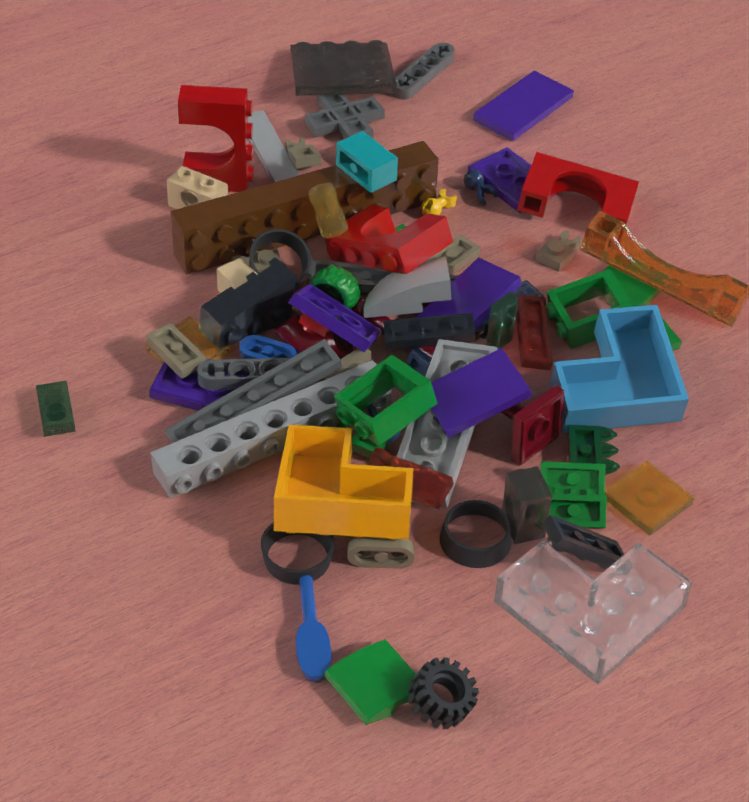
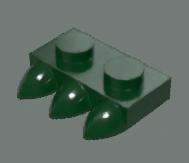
(589, 445)

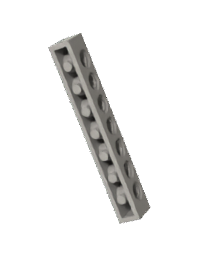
(251, 435)

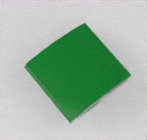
(577, 492)
(372, 681)

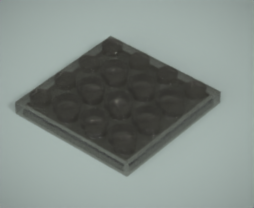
(342, 68)

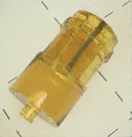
(328, 211)

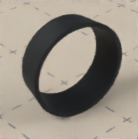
(287, 238)
(470, 556)
(288, 575)

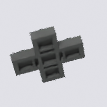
(344, 116)

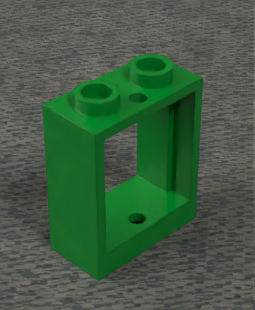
(579, 291)
(375, 383)

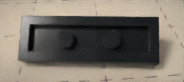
(428, 330)
(581, 542)

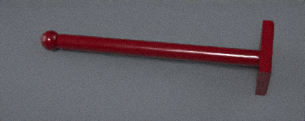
(532, 425)

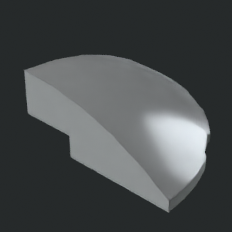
(406, 292)

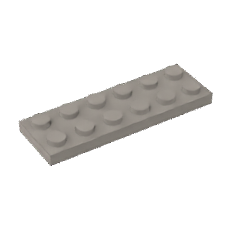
(424, 438)

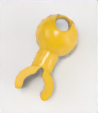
(435, 206)

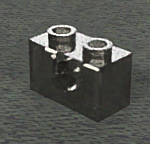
(526, 504)

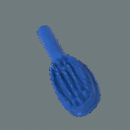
(312, 639)

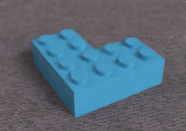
(631, 381)

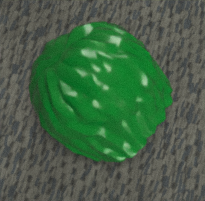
(337, 284)

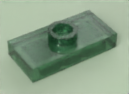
(502, 321)
(55, 408)

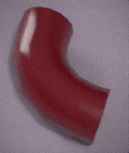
(292, 333)

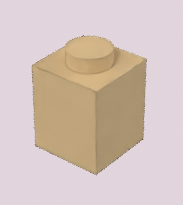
(233, 274)

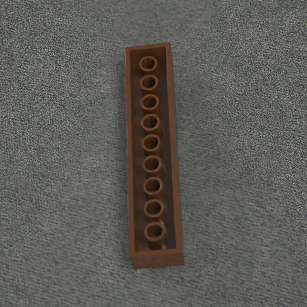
(228, 225)

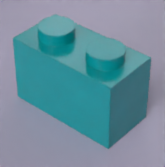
(366, 161)

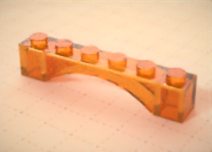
(713, 295)

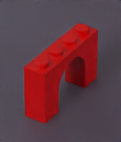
(228, 111)
(555, 175)
(376, 244)

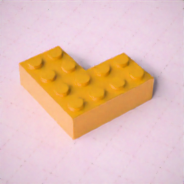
(330, 496)

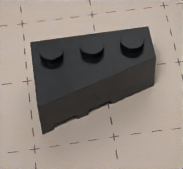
(250, 308)

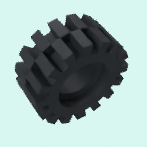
(434, 707)

